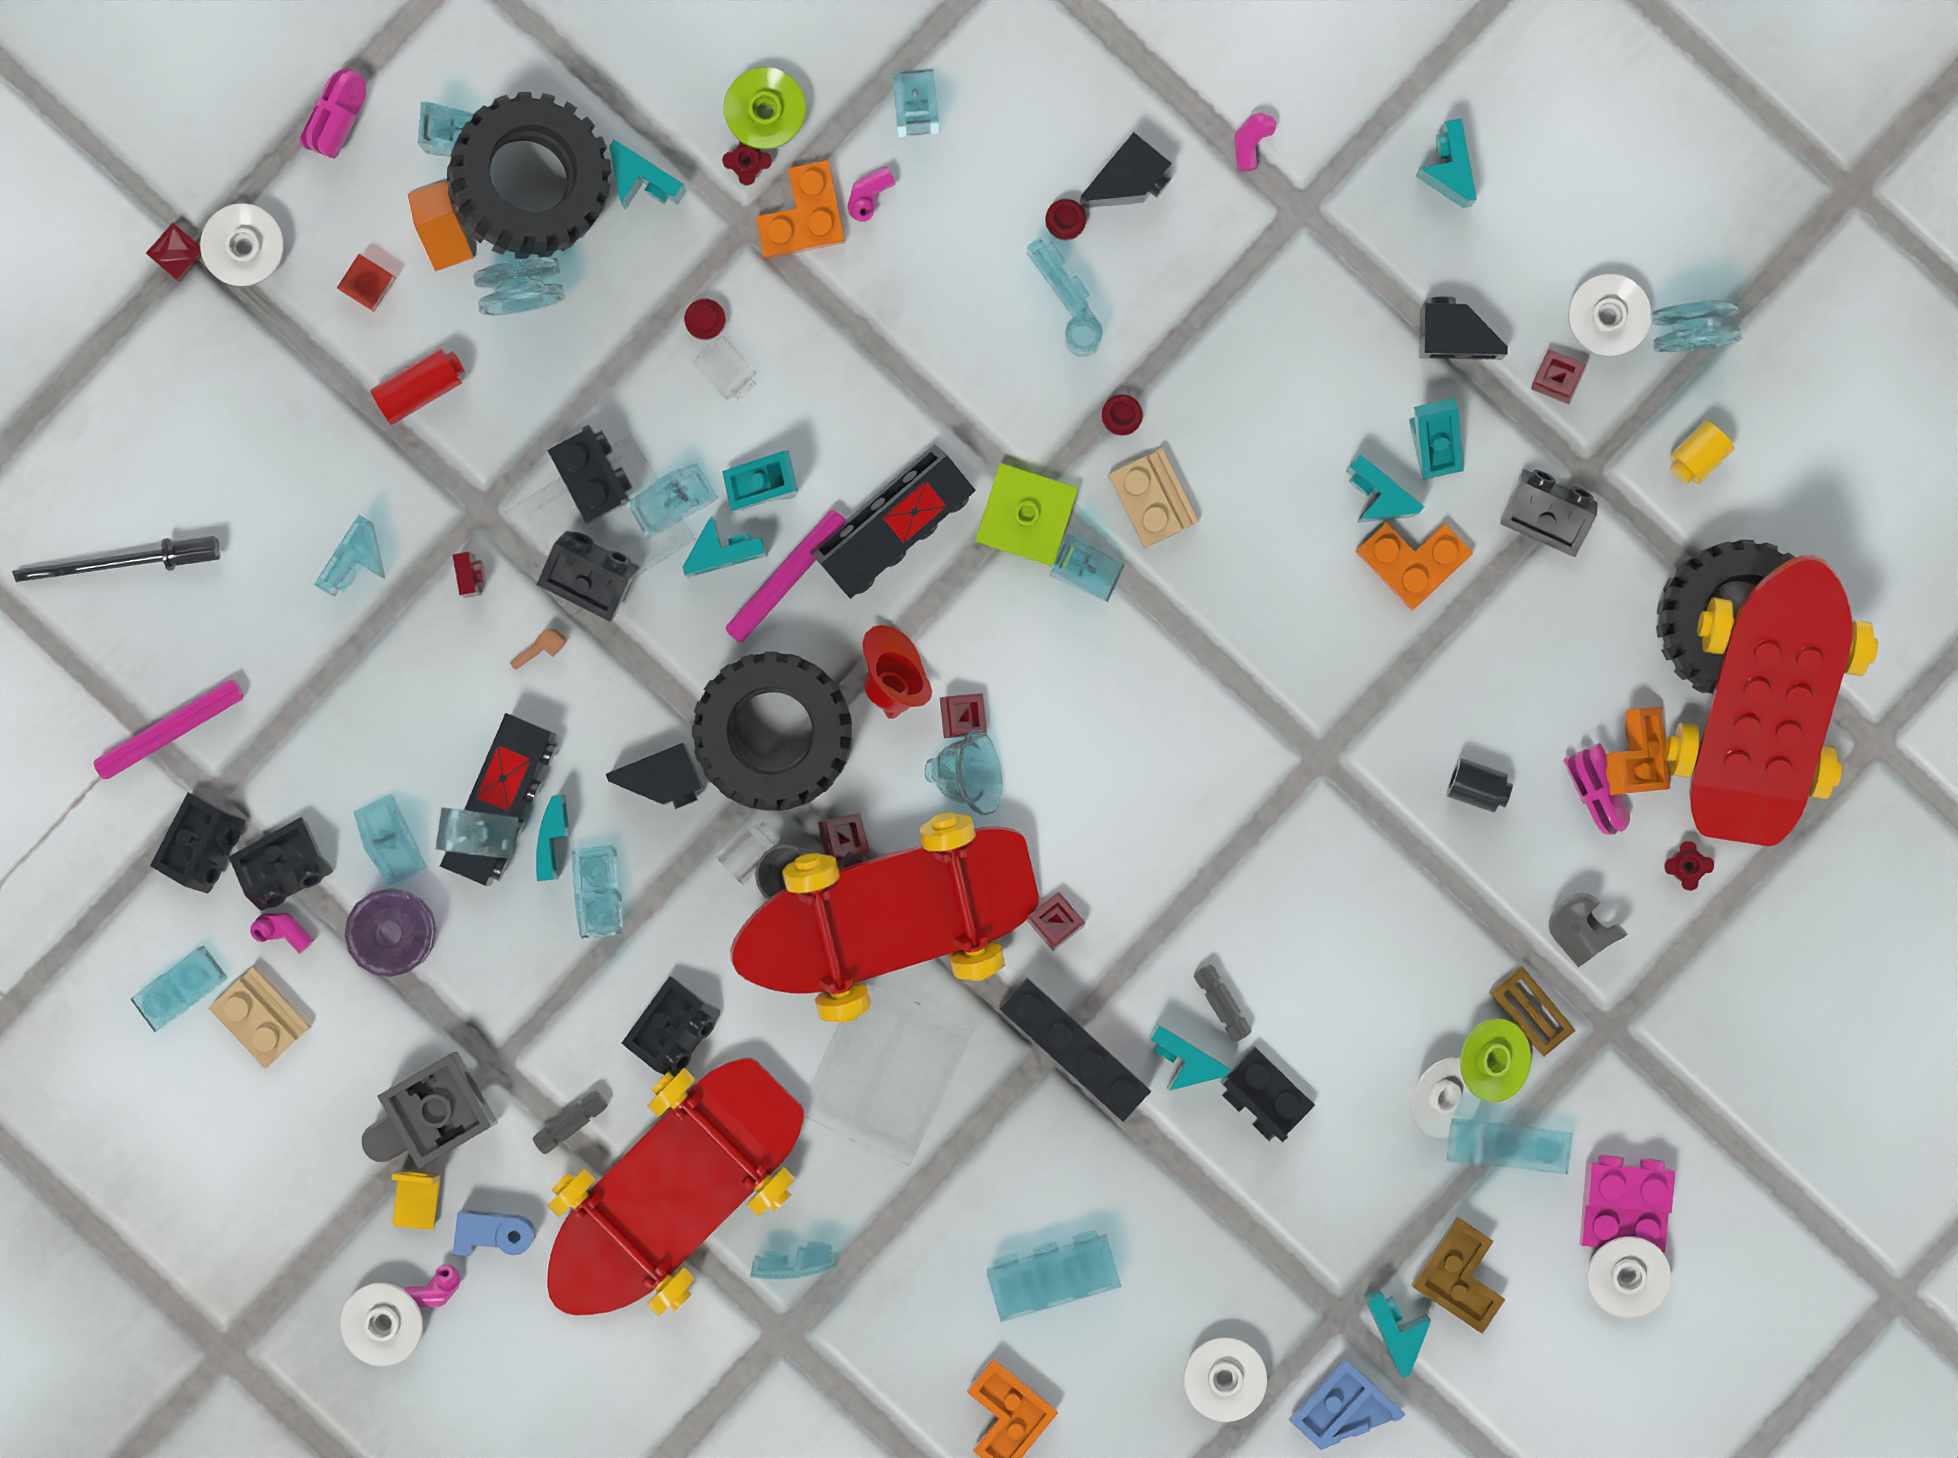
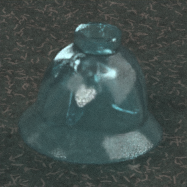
(968, 772)

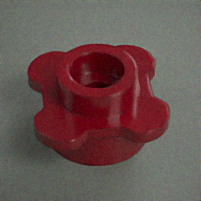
(747, 173)
(1676, 865)

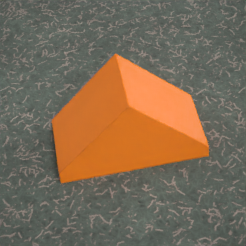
(439, 227)

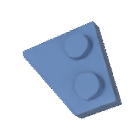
(1343, 1407)

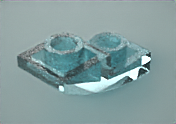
(596, 891)
(179, 988)
(809, 1261)

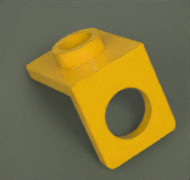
(416, 1199)

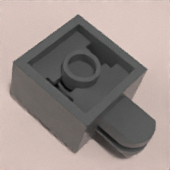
(429, 1114)

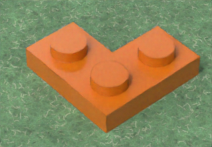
(812, 223)
(1410, 572)
(1644, 764)
(1019, 1411)

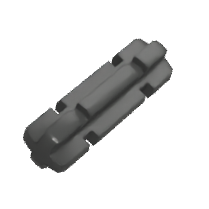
(1222, 1003)
(570, 1122)

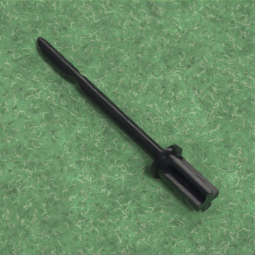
(171, 553)

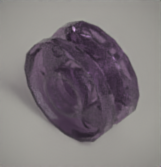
(365, 937)

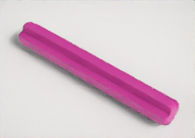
(782, 579)
(168, 729)

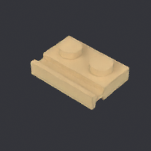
(1153, 498)
(259, 1017)

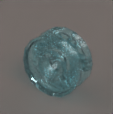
(519, 286)
(1696, 325)

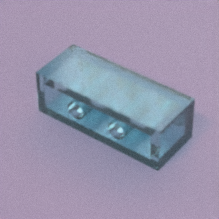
(1052, 1275)

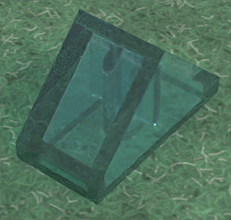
(915, 102)
(440, 128)
(672, 499)
(1086, 568)
(389, 840)

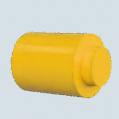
(1700, 454)

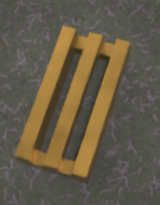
(1509, 984)

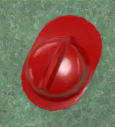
(894, 671)

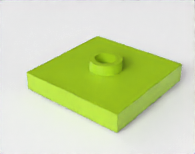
(1026, 515)

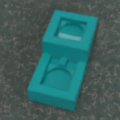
(553, 825)

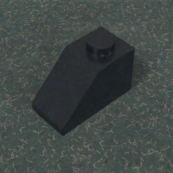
(1129, 176)
(1456, 333)
(662, 777)

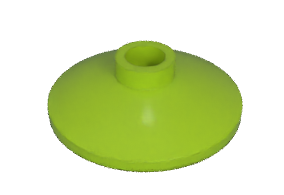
(764, 88)
(1507, 1064)

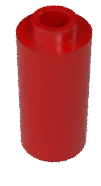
(418, 385)

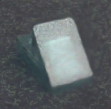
(356, 547)
(476, 833)

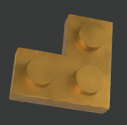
(1448, 1276)

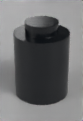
(1479, 785)

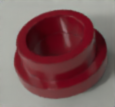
(1065, 219)
(704, 319)
(1122, 415)

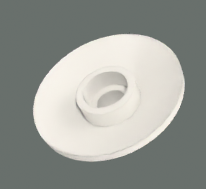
(228, 230)
(1624, 300)
(1440, 1097)
(1632, 1295)
(365, 1334)
(1230, 1400)

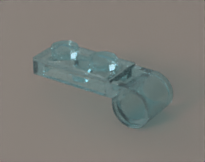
(1069, 291)
(1509, 1146)

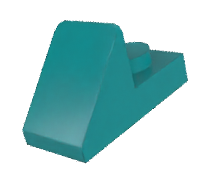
(634, 170)
(1455, 176)
(1437, 438)
(760, 481)
(1391, 499)
(710, 555)
(1196, 1064)
(1401, 1341)

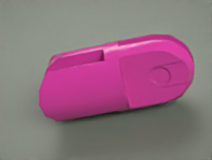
(334, 113)
(1590, 780)

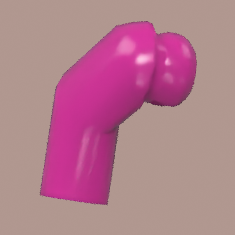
(1248, 136)
(865, 191)
(281, 926)
(439, 1288)

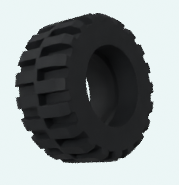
(562, 134)
(1688, 594)
(715, 731)

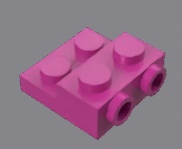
(1626, 1201)

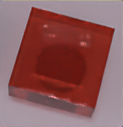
(366, 282)

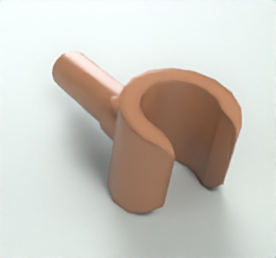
(549, 640)

